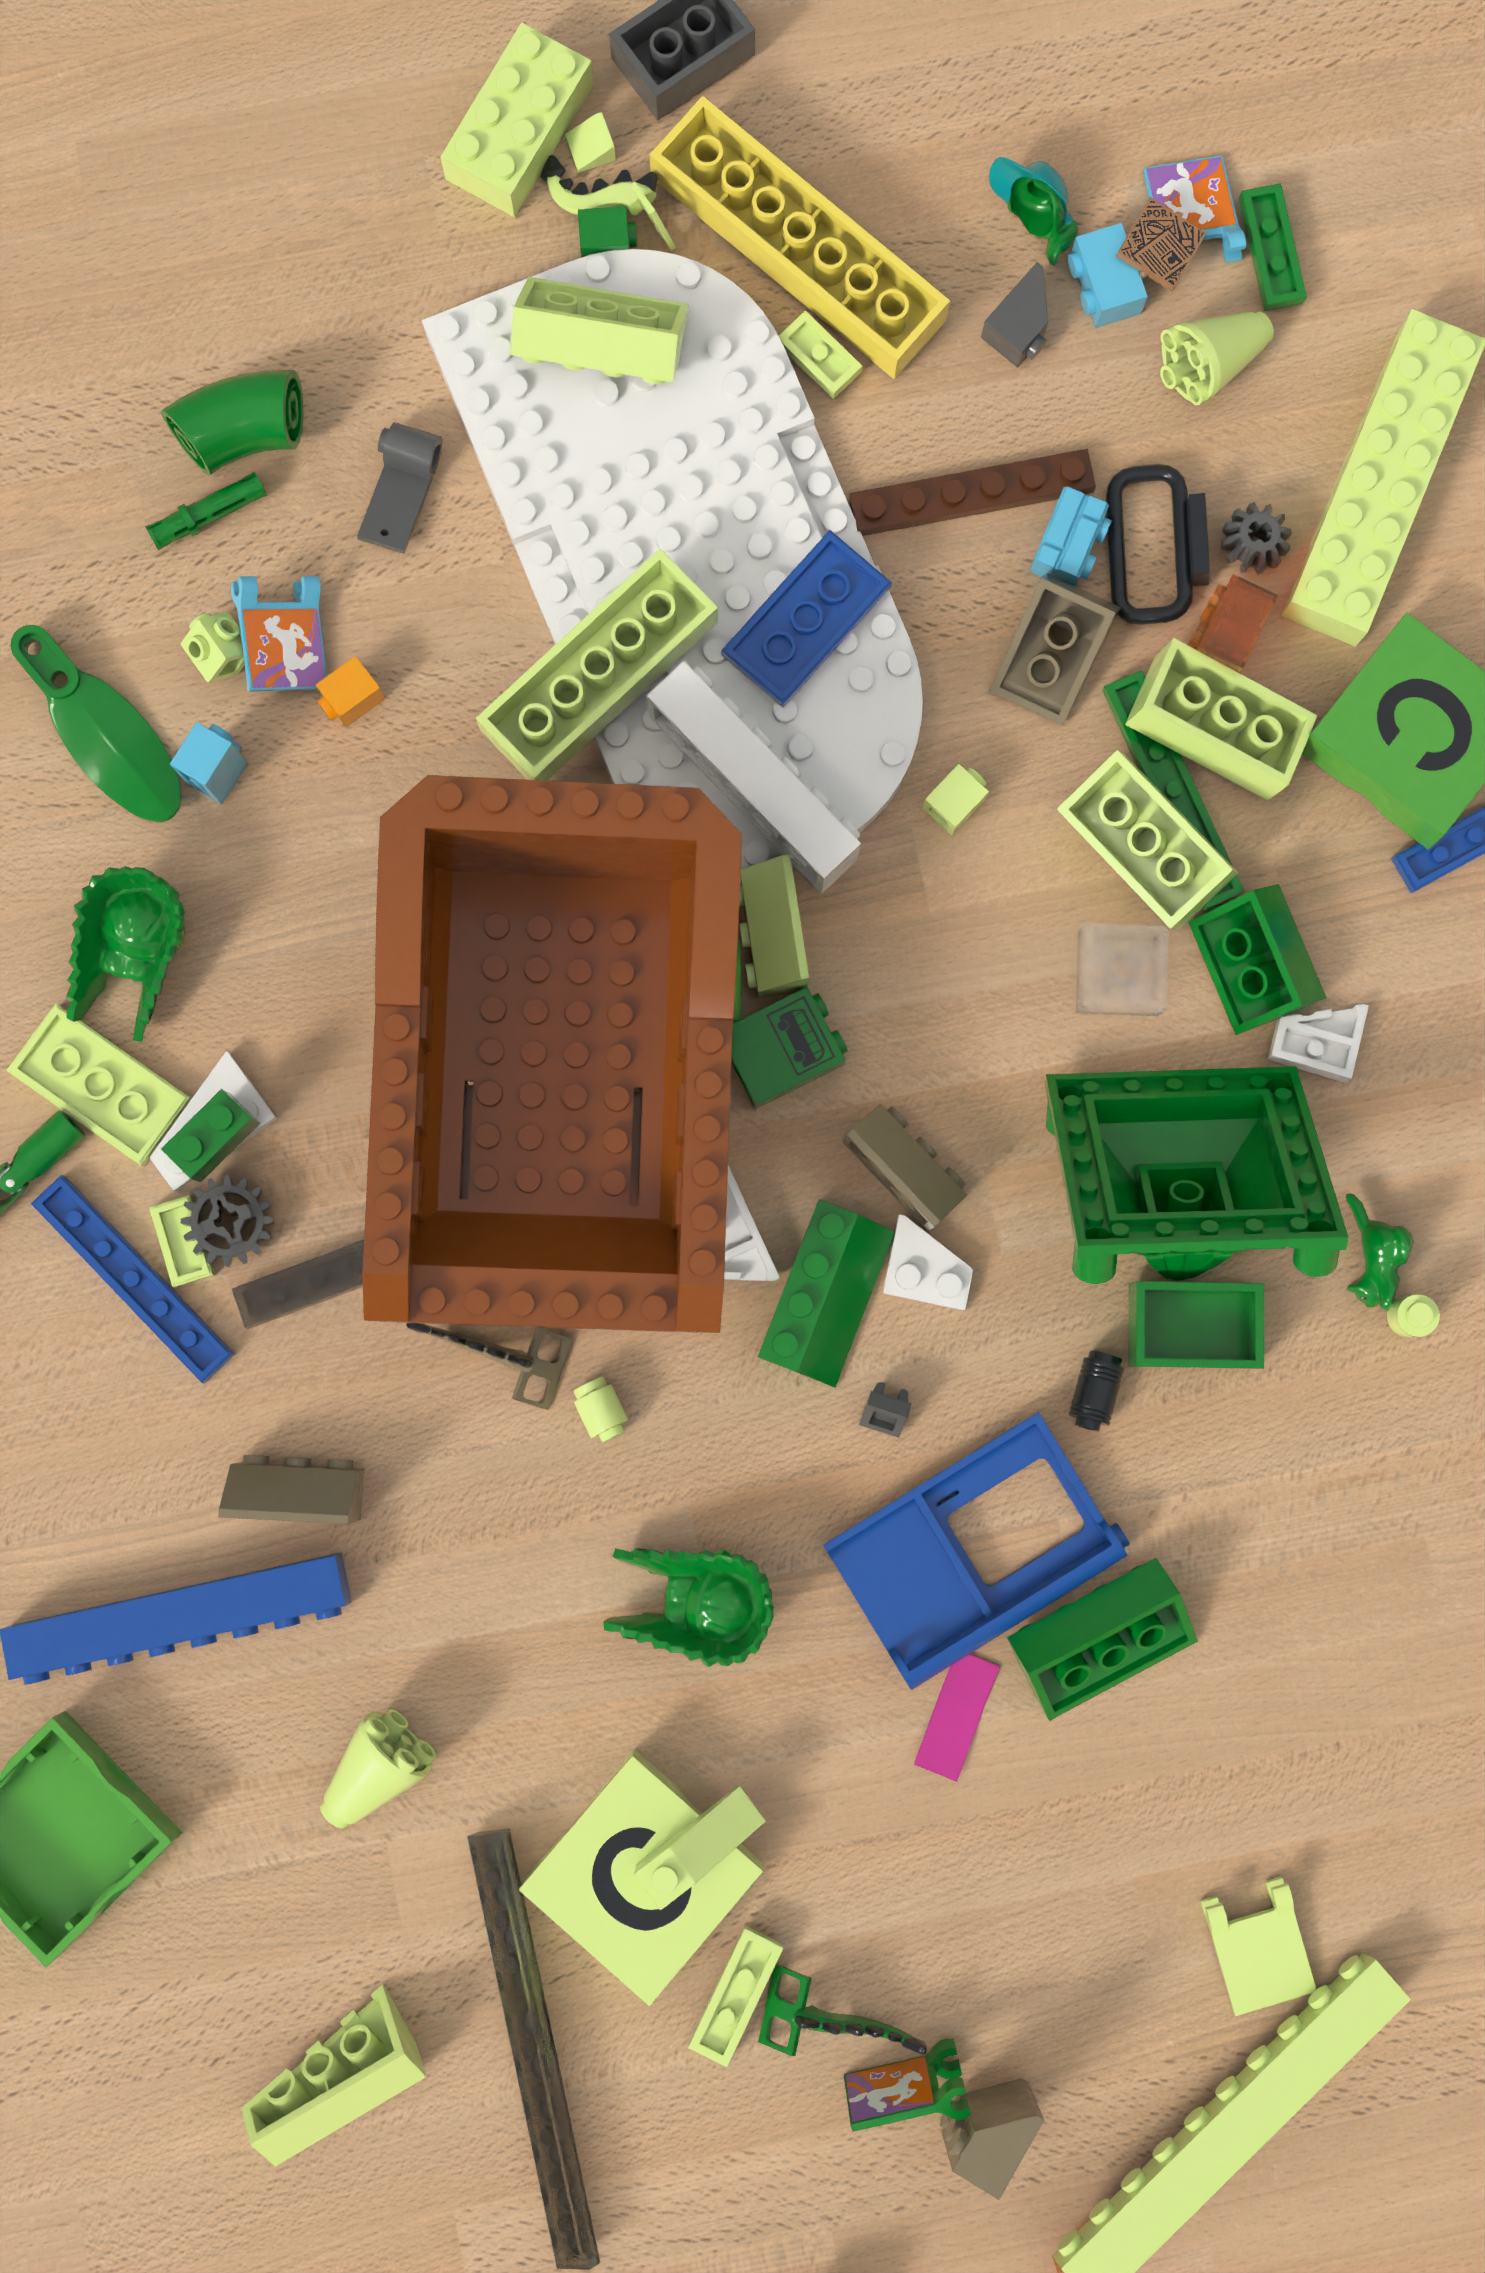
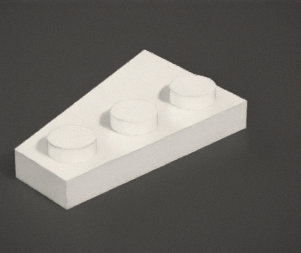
(225, 1076)

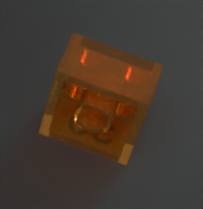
(1232, 622)

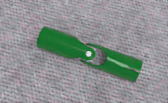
(38, 1155)

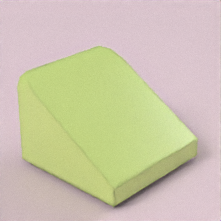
(591, 144)

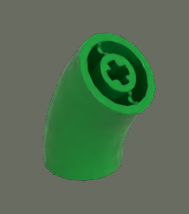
(238, 418)

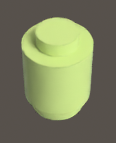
(1413, 1316)
(600, 1410)

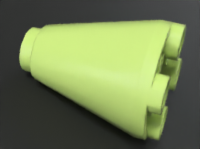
(1211, 351)
(375, 1768)

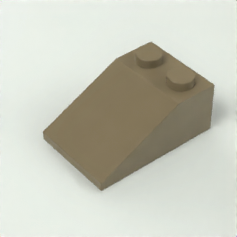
(1054, 648)

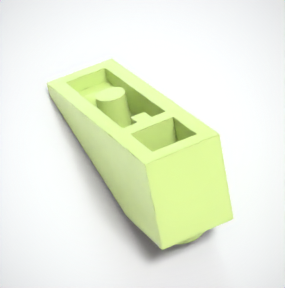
(698, 1847)

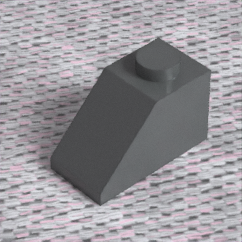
(1020, 319)

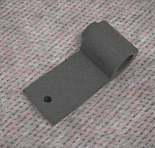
(407, 473)

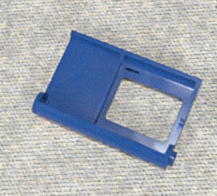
(923, 1585)

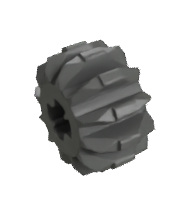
(1254, 524)

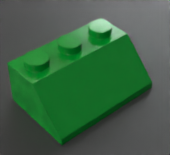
(1257, 959)

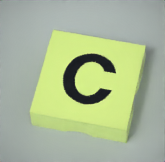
(592, 1889)

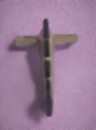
(518, 1360)

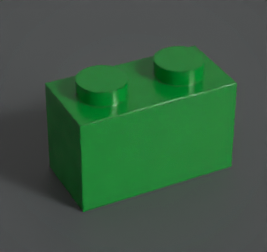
(210, 1135)

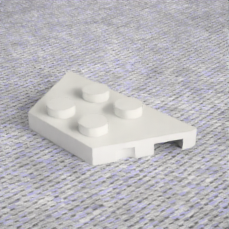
(744, 1248)

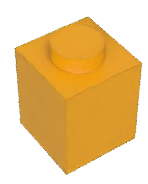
(348, 692)

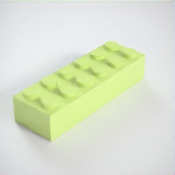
(598, 668)

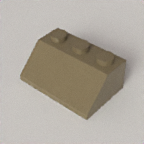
(905, 1166)
(293, 1491)
(995, 2135)

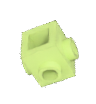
(215, 646)

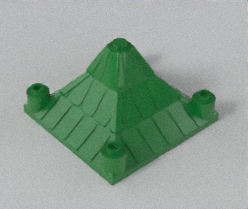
(1192, 1169)

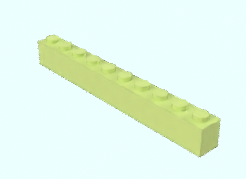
(1235, 2122)

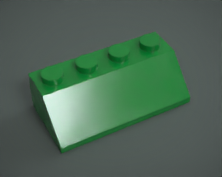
(826, 1293)
(1103, 1638)

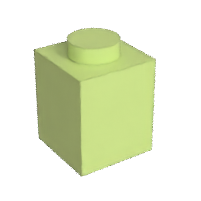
(956, 798)

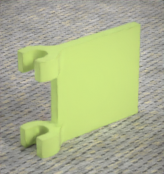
(1261, 1952)

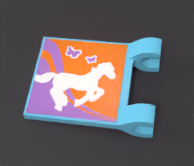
(1202, 196)
(281, 638)

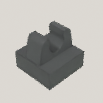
(885, 1412)

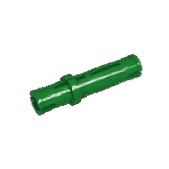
(200, 513)

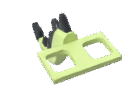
(622, 192)

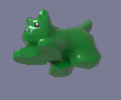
(1383, 1252)

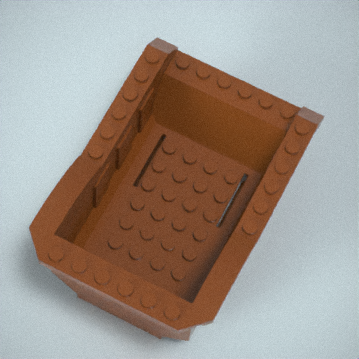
(557, 963)

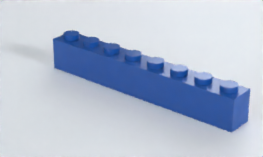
(174, 1617)

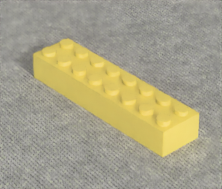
(798, 237)

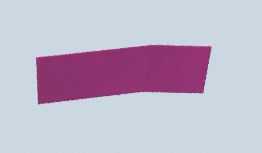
(956, 1716)

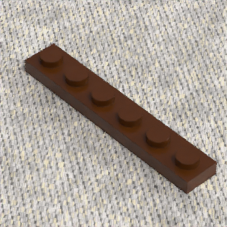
(971, 492)

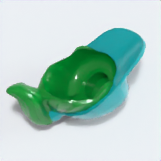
(1038, 199)

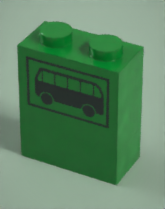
(785, 1047)

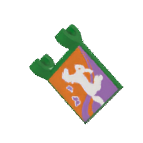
(907, 2089)

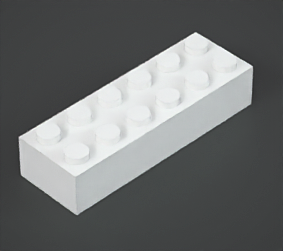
(753, 776)

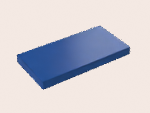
(806, 618)

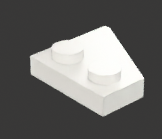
(1320, 1042)
(925, 1269)

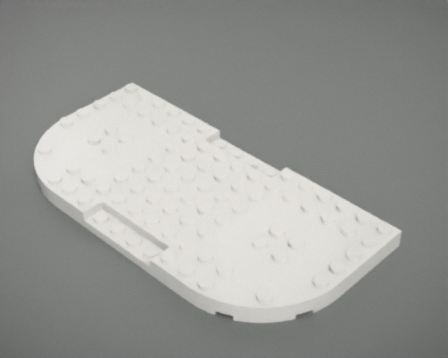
(716, 477)

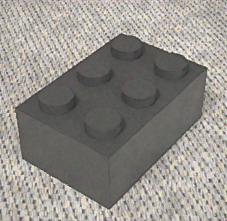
(681, 49)

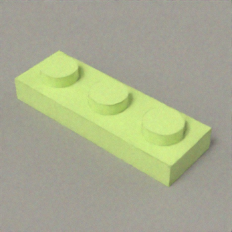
(735, 1996)

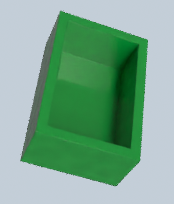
(1196, 1325)

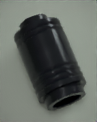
(1096, 1390)

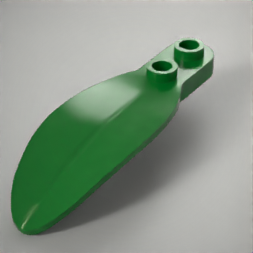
(102, 731)

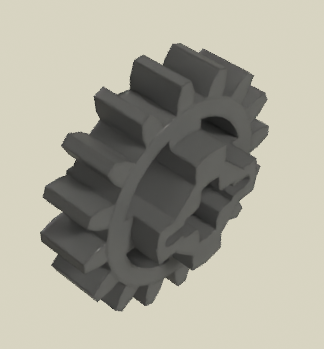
(209, 1229)

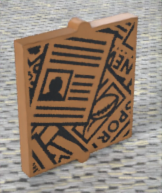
(1161, 244)

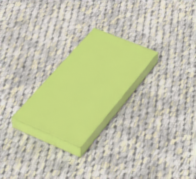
(99, 1085)

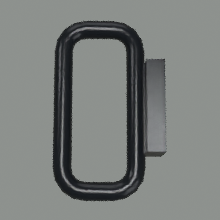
(1189, 543)

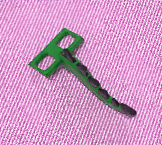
(818, 2020)

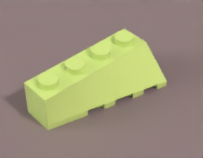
(336, 2082)

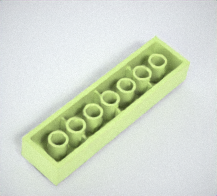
(1383, 478)

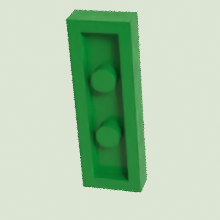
(1272, 247)

